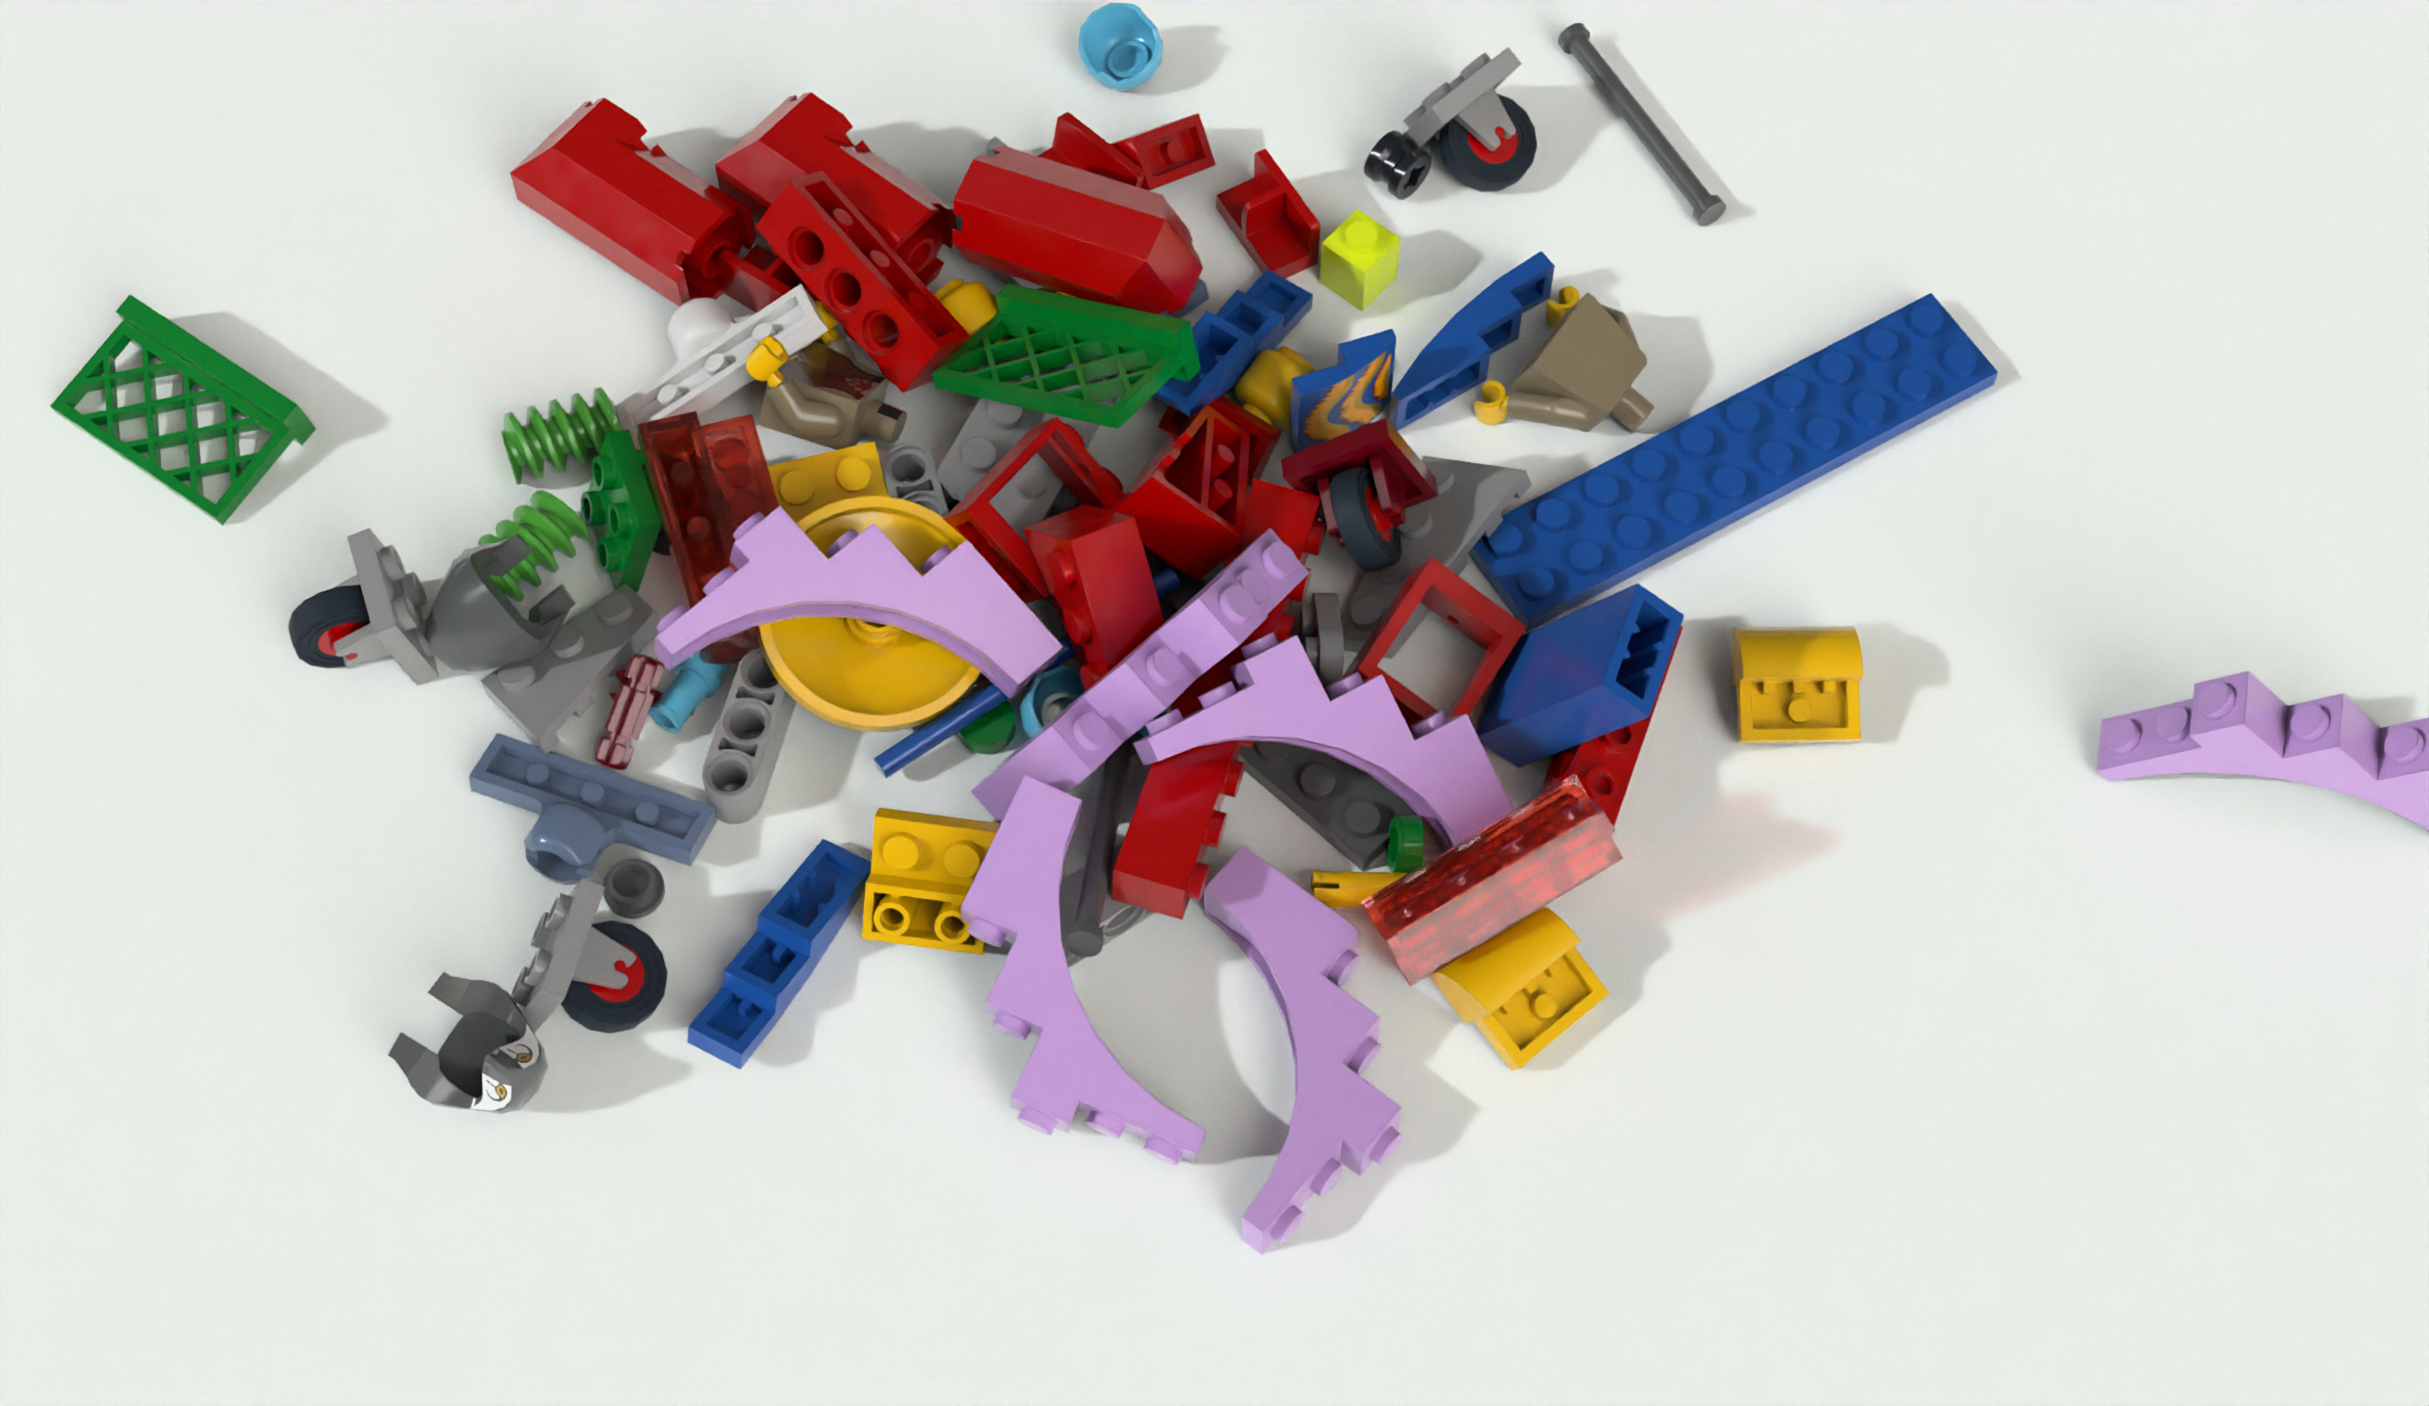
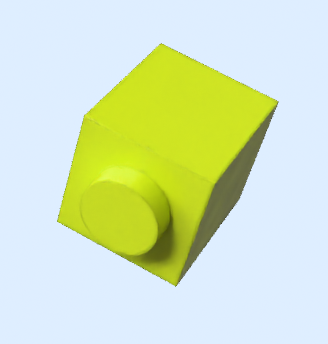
(1359, 260)

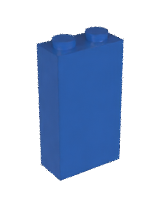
(1580, 676)

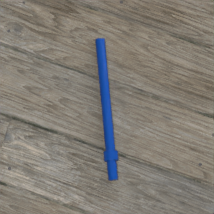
(980, 703)

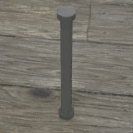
(1706, 206)
(1085, 936)

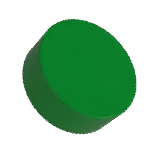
(991, 731)
(1405, 843)

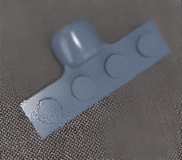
(587, 810)

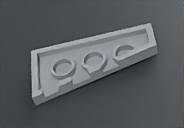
(1438, 528)

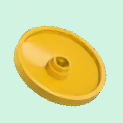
(863, 670)

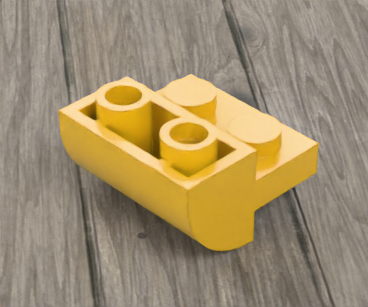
(827, 478)
(1797, 684)
(922, 877)
(1522, 986)

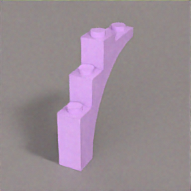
(867, 579)
(1150, 675)
(1281, 699)
(2247, 730)
(1304, 959)
(1034, 994)

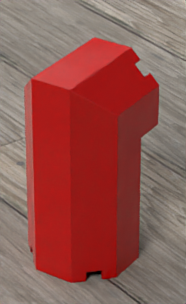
(810, 138)
(633, 203)
(1075, 232)

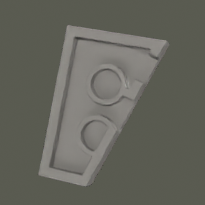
(559, 680)

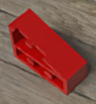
(1193, 494)
(1097, 584)

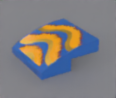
(1343, 395)

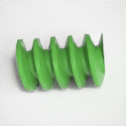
(559, 433)
(546, 528)

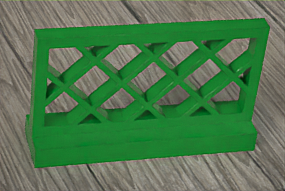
(1071, 332)
(199, 366)

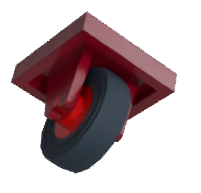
(1363, 489)

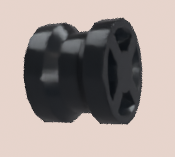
(1397, 165)

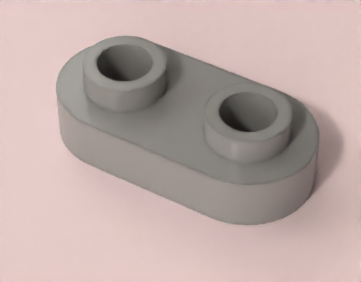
(1323, 636)

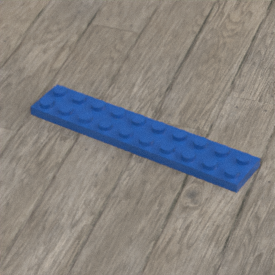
(1730, 461)

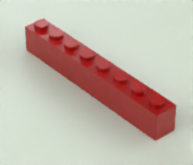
(1184, 793)

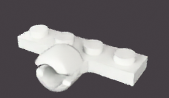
(714, 355)

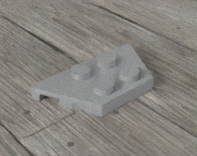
(986, 439)

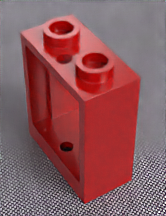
(989, 532)
(1460, 607)

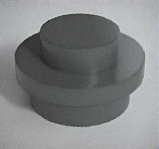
(633, 888)

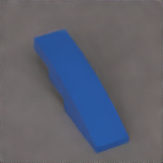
(1234, 338)
(1461, 350)
(781, 954)

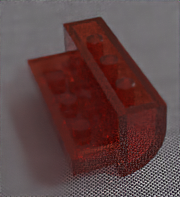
(704, 489)
(1492, 879)

